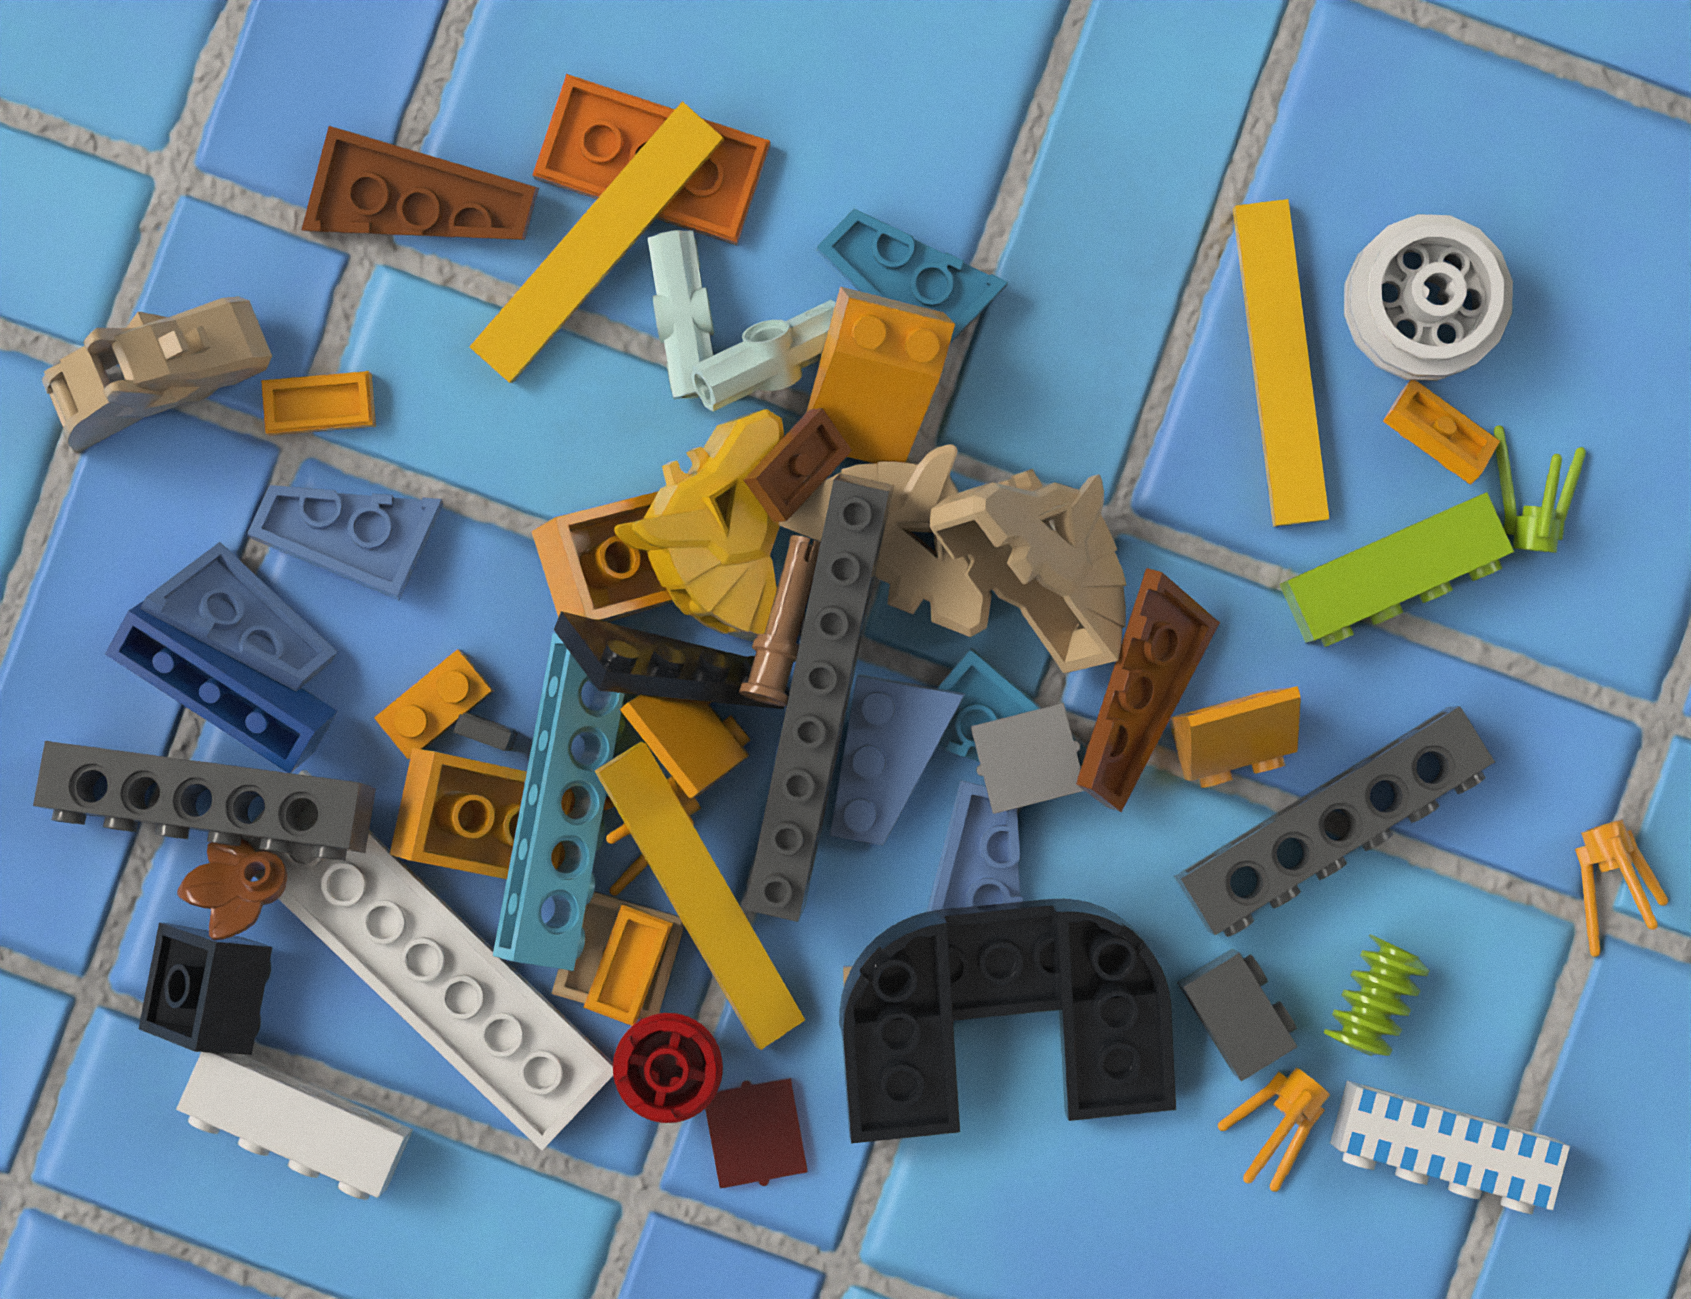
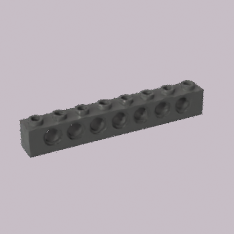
(819, 696)

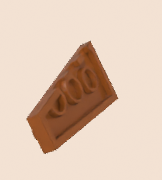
(399, 191)
(1153, 669)

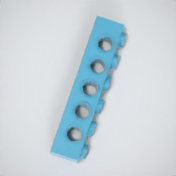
(543, 824)

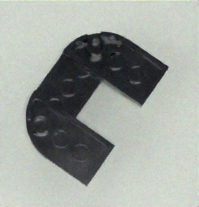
(1003, 963)

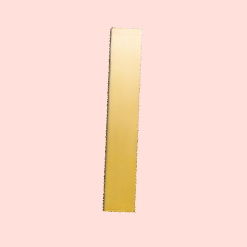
(597, 242)
(1280, 363)
(700, 895)

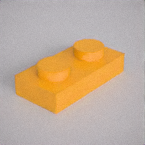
(1441, 431)
(434, 703)

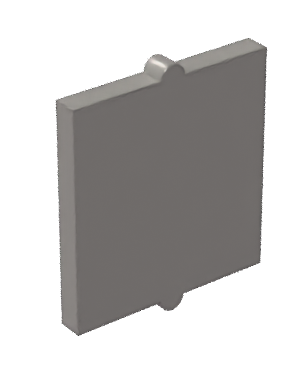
(1027, 758)

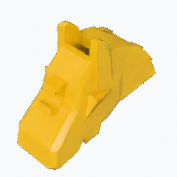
(712, 533)

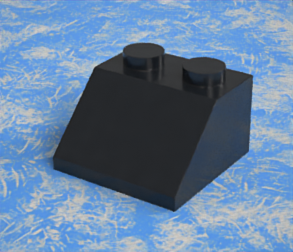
(205, 990)

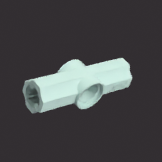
(680, 307)
(765, 360)

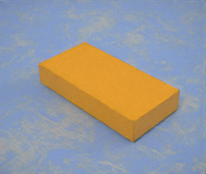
(318, 403)
(628, 964)

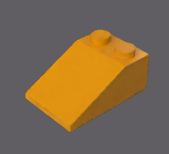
(880, 372)
(593, 568)
(1237, 734)
(688, 739)
(462, 814)

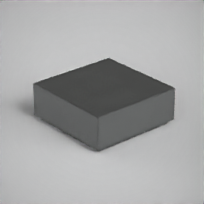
(485, 731)

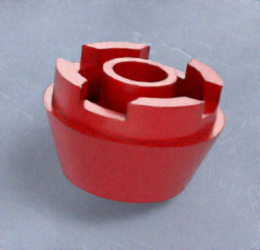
(667, 1067)

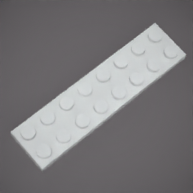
(445, 982)

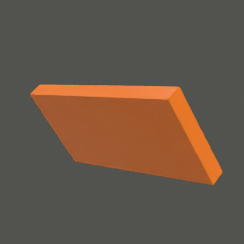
(601, 131)

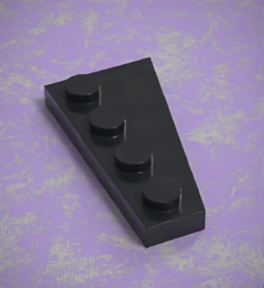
(653, 664)

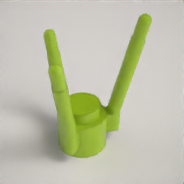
(1538, 526)

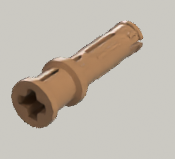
(778, 646)

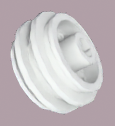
(1481, 273)

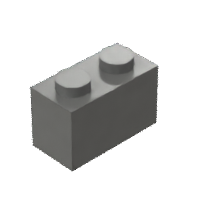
(1238, 1013)

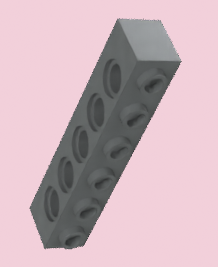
(1461, 764)
(71, 771)

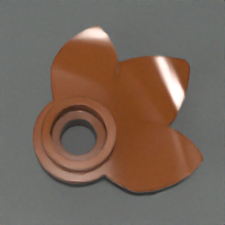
(228, 889)

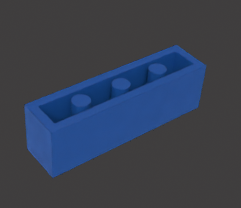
(225, 692)

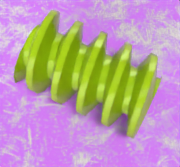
(1378, 998)

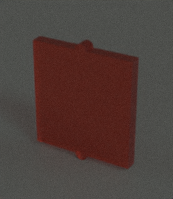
(756, 1133)

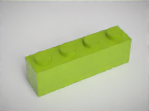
(1397, 568)

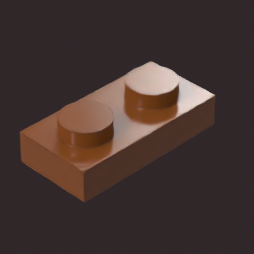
(797, 465)

